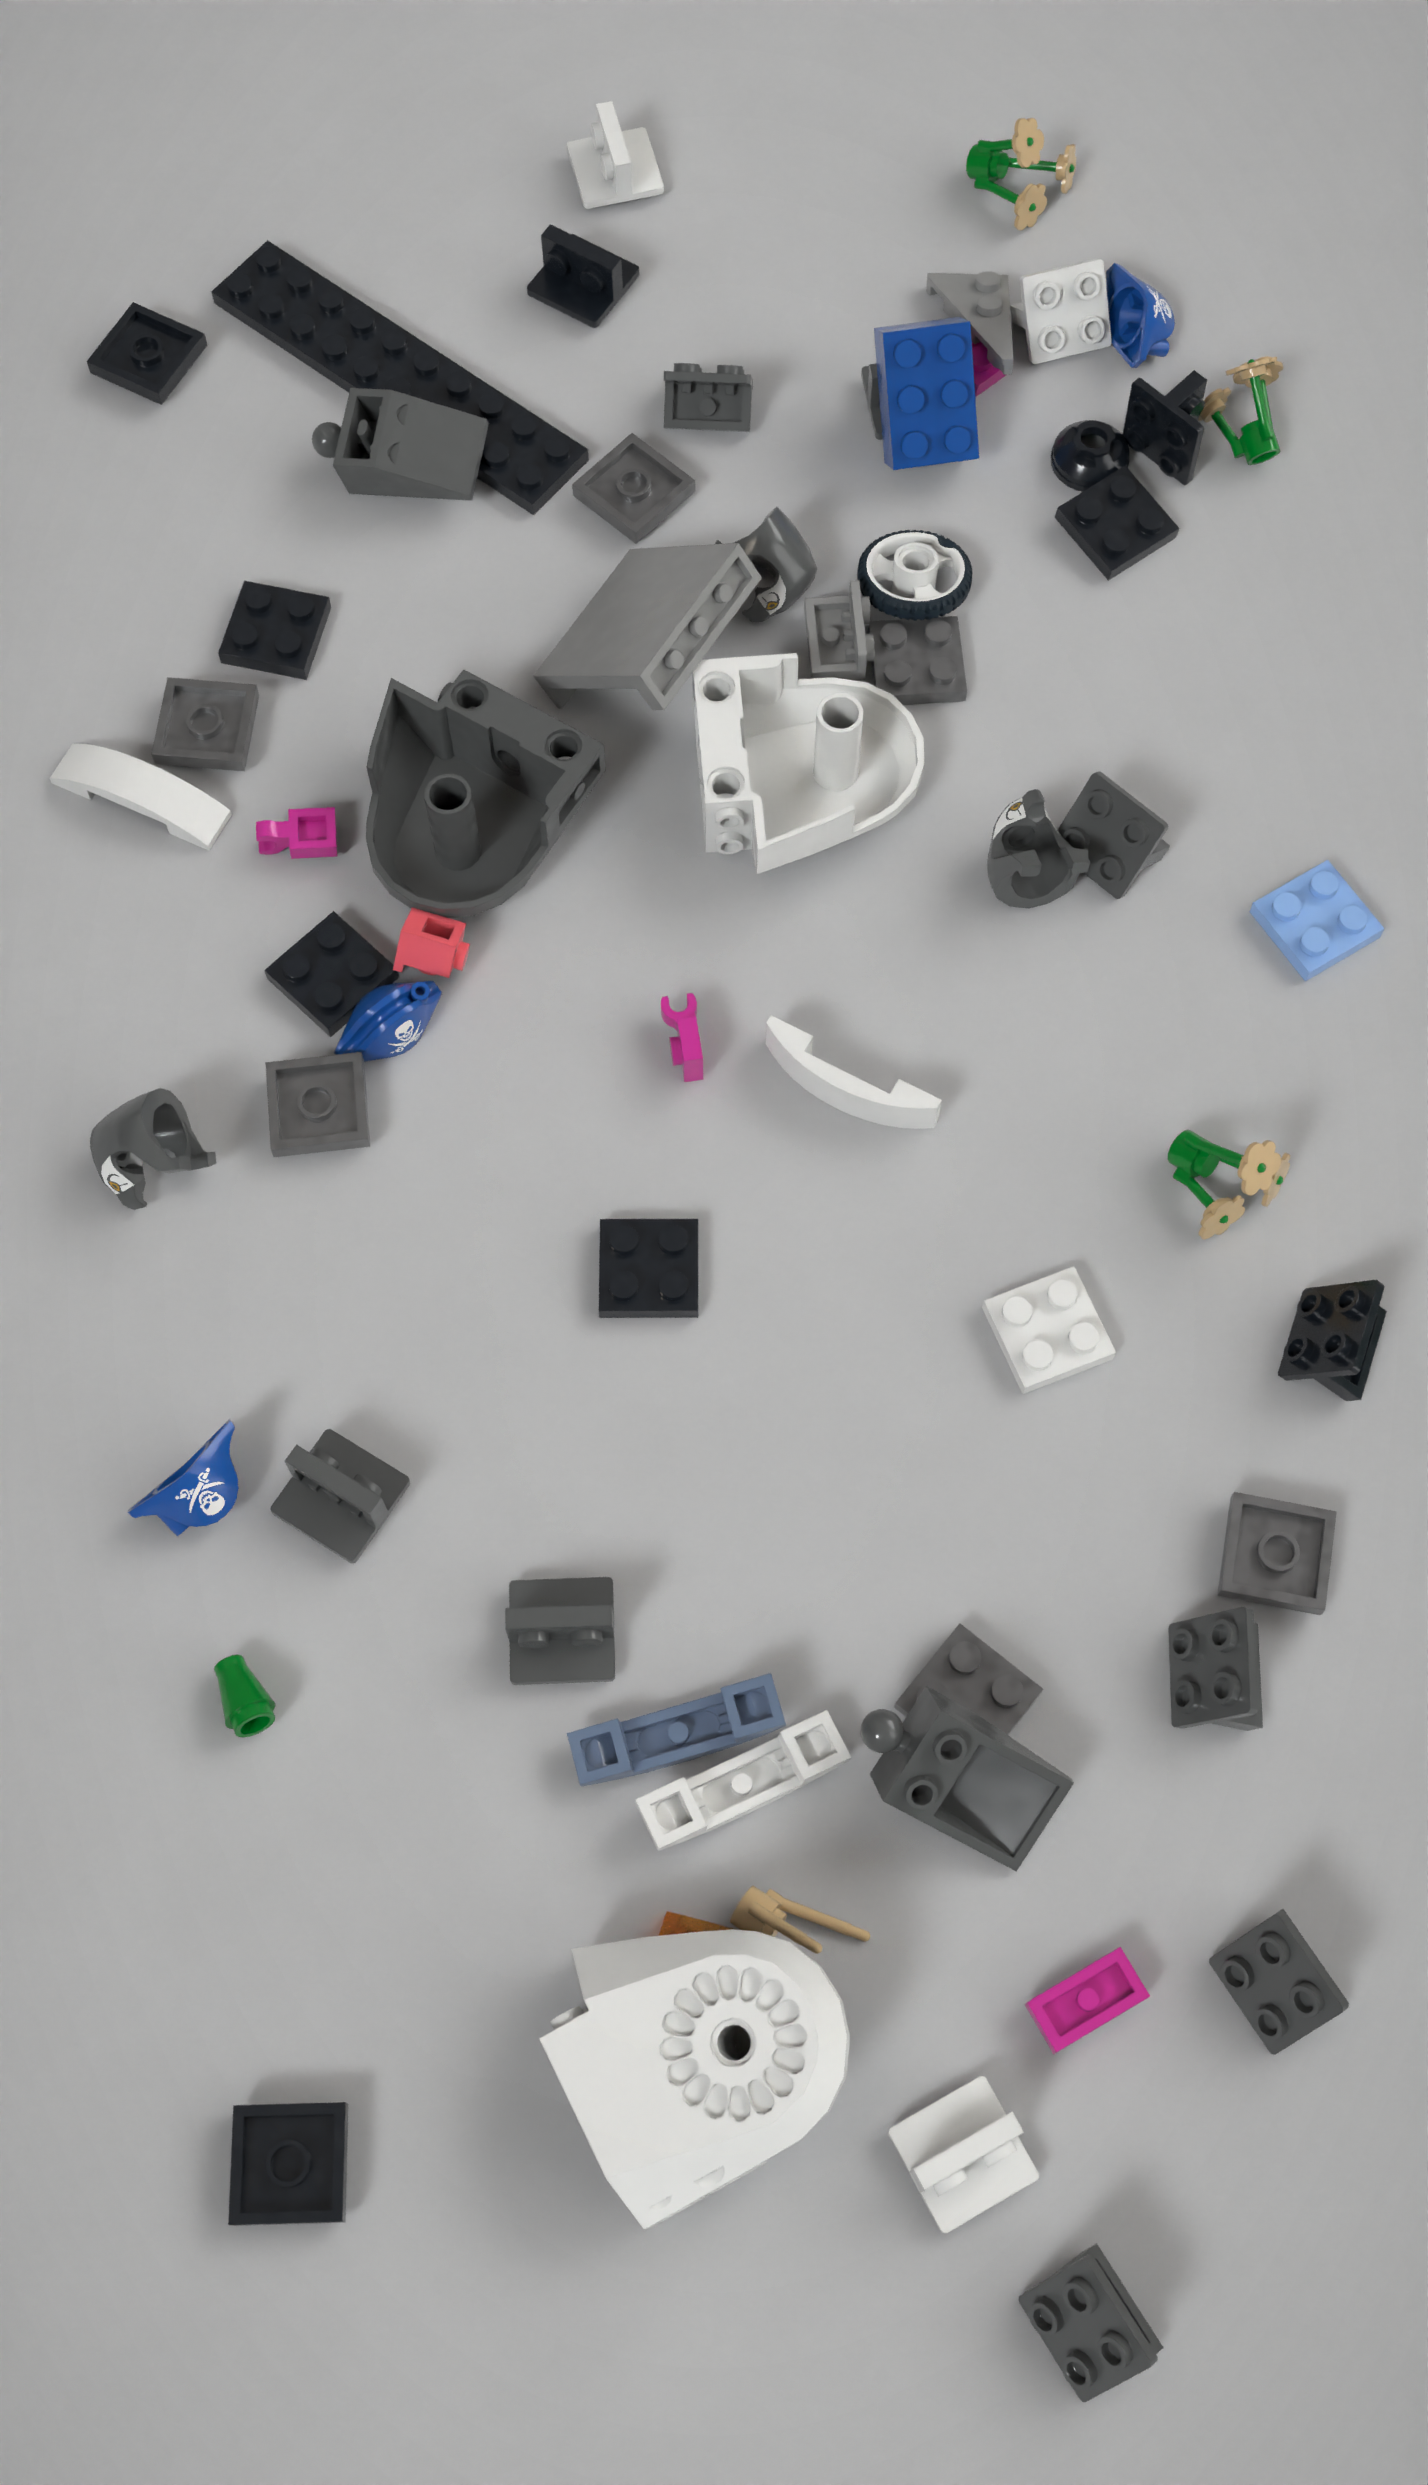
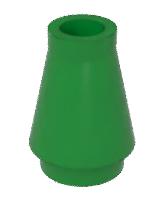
(243, 1698)

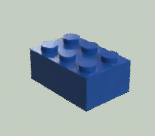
(927, 393)

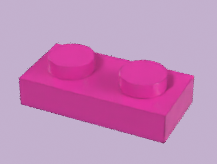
(1087, 2000)

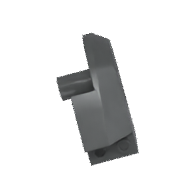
(470, 793)

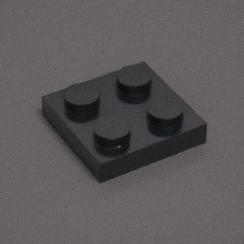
(147, 353)
(1116, 522)
(275, 630)
(330, 972)
(648, 1268)
(288, 2164)

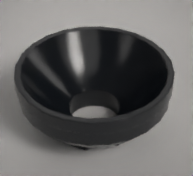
(1085, 466)

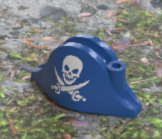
(1137, 317)
(389, 1020)
(199, 1490)

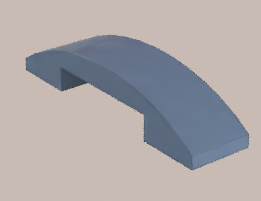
(677, 1733)

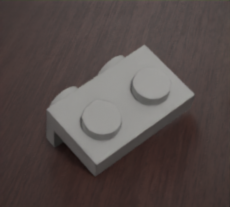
(838, 635)

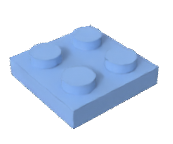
(1316, 920)

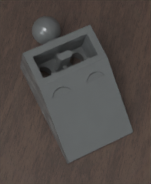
(403, 446)
(964, 1776)

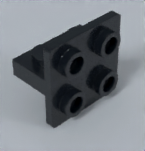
(580, 277)
(1167, 425)
(1335, 1337)

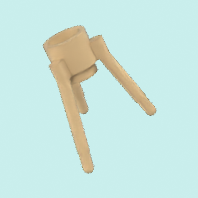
(763, 1914)

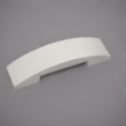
(143, 788)
(901, 1108)
(744, 1782)

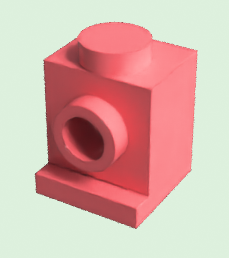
(431, 944)

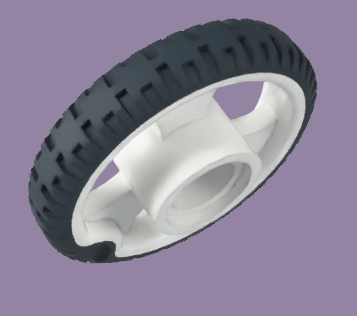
(913, 574)

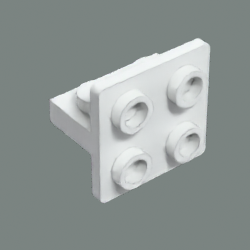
(614, 163)
(1064, 311)
(964, 2154)

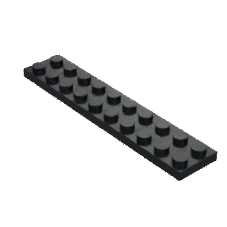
(366, 350)

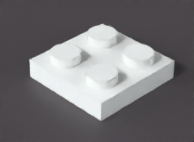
(1048, 1330)

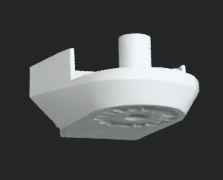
(797, 759)
(660, 2066)

